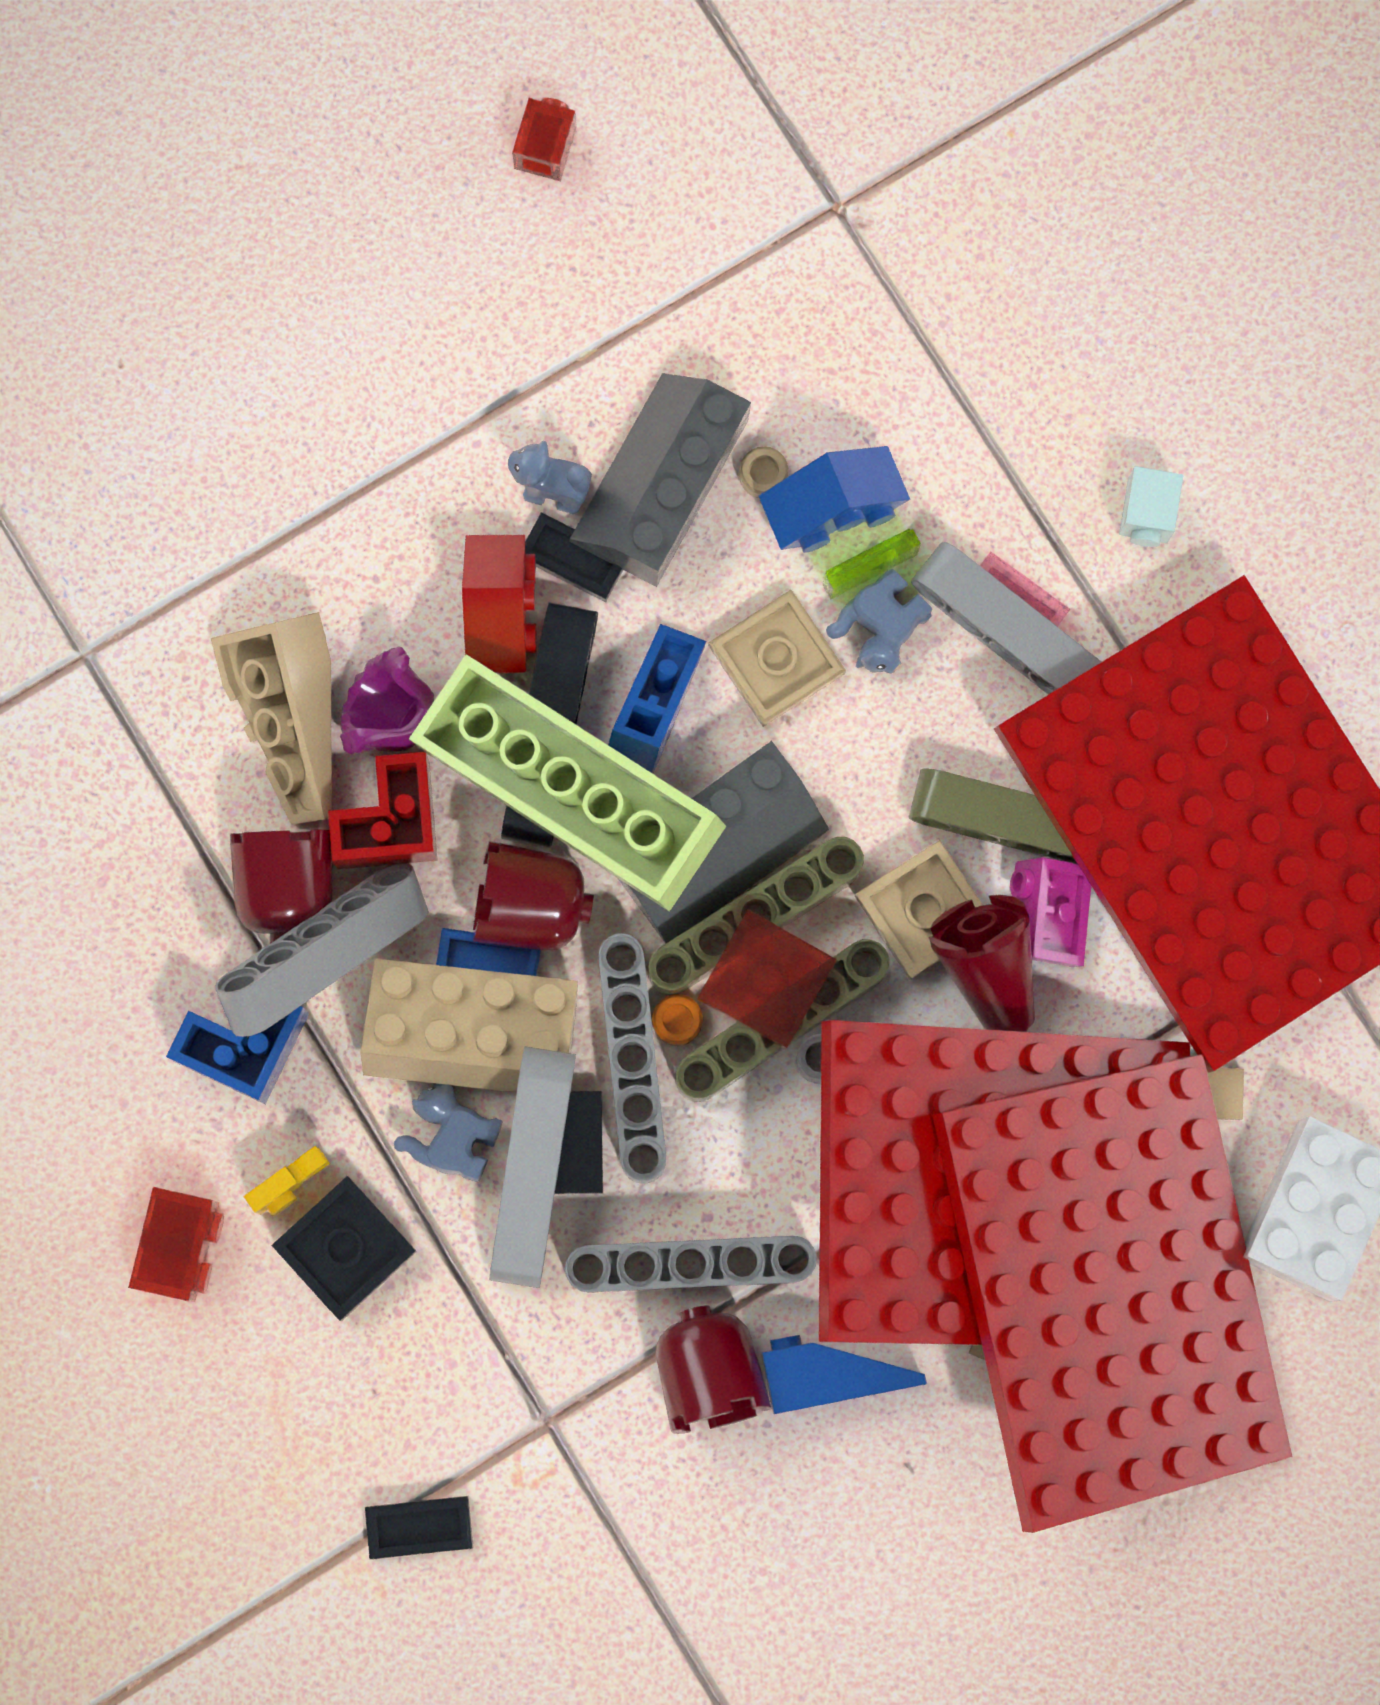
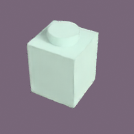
(1151, 506)

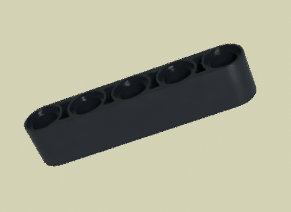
(560, 685)

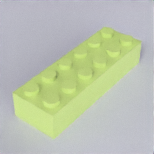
(568, 782)

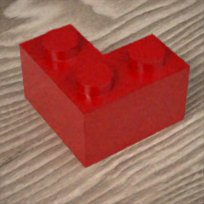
(495, 599)
(397, 828)

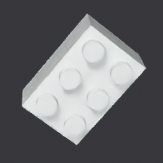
(1317, 1210)

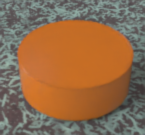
(677, 1020)

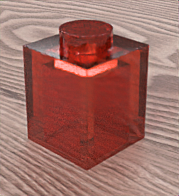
(545, 138)

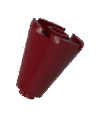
(989, 960)

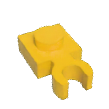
(277, 1191)

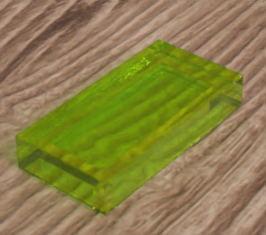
(871, 563)

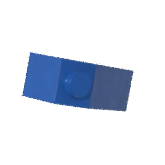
(656, 697)
(820, 1375)

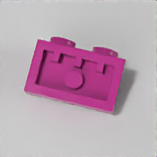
(1057, 906)

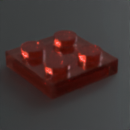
(766, 979)

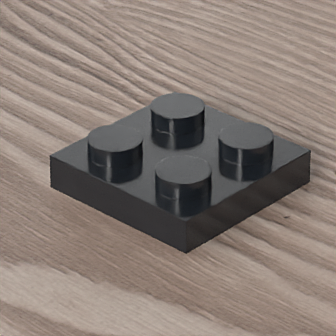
(344, 1248)

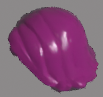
(384, 705)

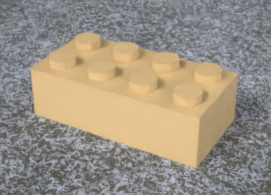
(462, 1023)

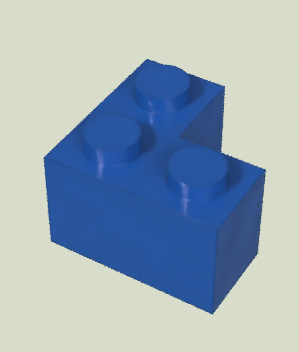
(834, 495)
(238, 1062)

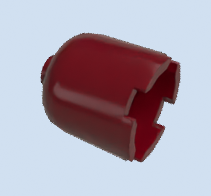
(280, 878)
(530, 899)
(709, 1371)

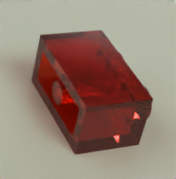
(176, 1245)

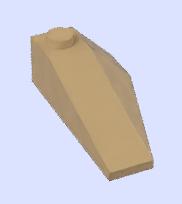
(285, 692)

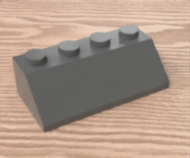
(662, 475)
(766, 824)

